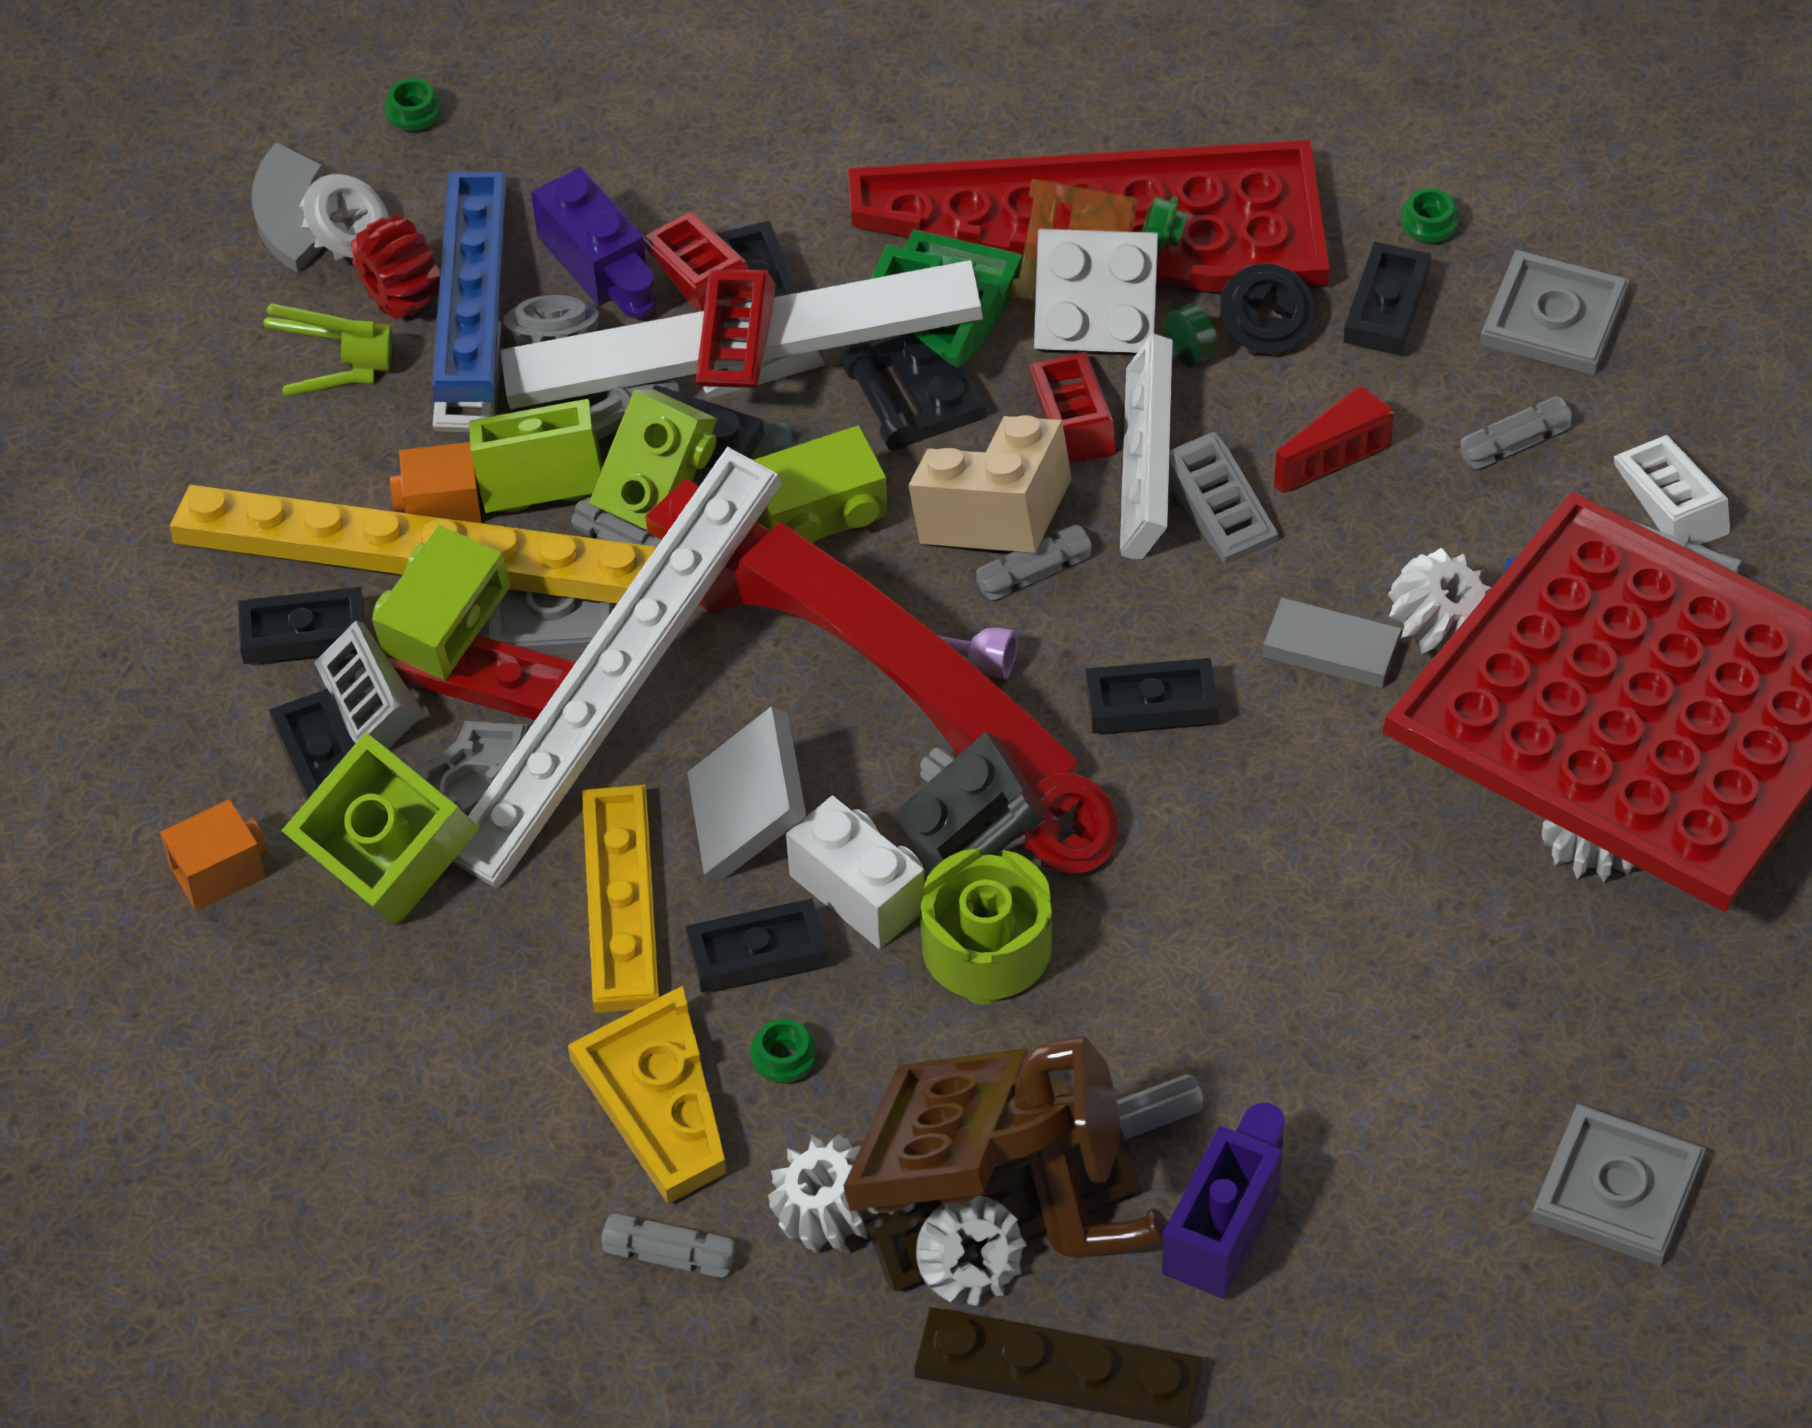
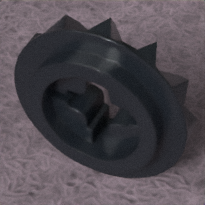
(1291, 301)

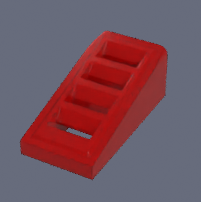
(691, 264)
(735, 285)
(1090, 426)
(1339, 436)

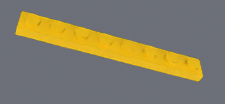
(386, 539)

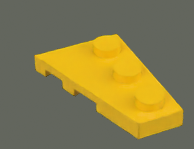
(655, 1093)

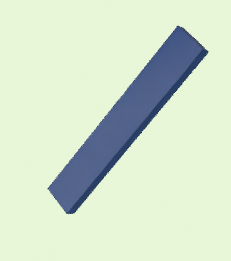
(470, 288)

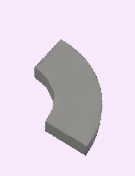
(276, 198)
(472, 761)

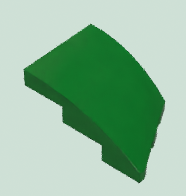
(993, 276)

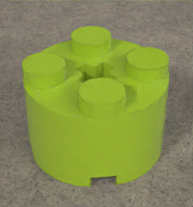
(986, 924)

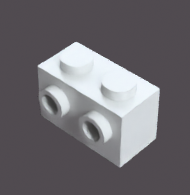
(856, 871)

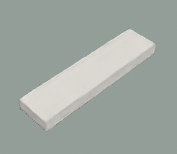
(1146, 447)

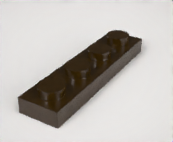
(1011, 1186)
(1058, 1367)

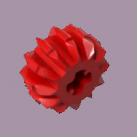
(396, 266)

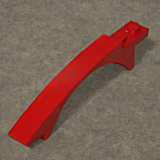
(797, 577)

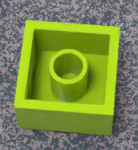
(381, 829)

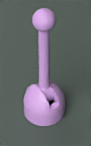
(990, 651)

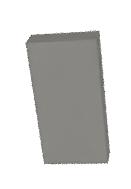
(1331, 642)

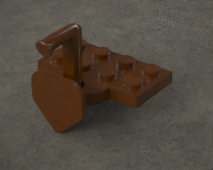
(961, 1115)

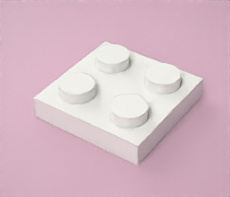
(1095, 290)

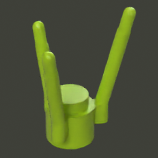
(362, 344)

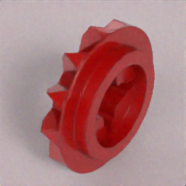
(1092, 820)

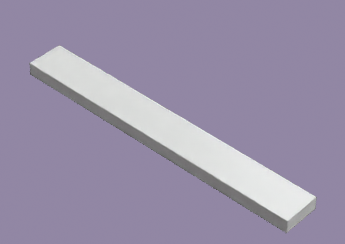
(797, 326)
(615, 665)

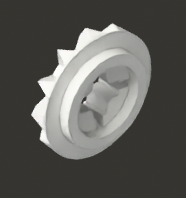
(352, 199)
(941, 1247)

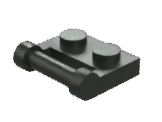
(966, 798)

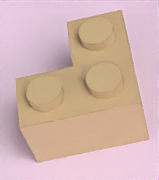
(995, 495)

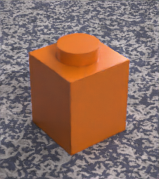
(437, 483)
(215, 854)

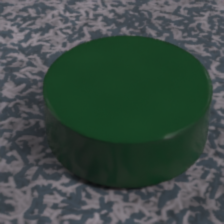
(1191, 334)

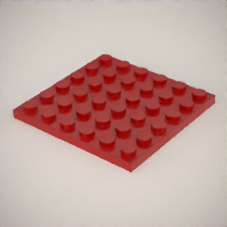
(1629, 700)

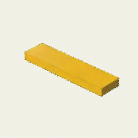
(620, 898)

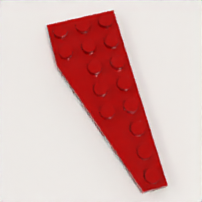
(1239, 200)

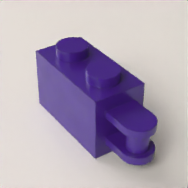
(594, 242)
(1226, 1202)

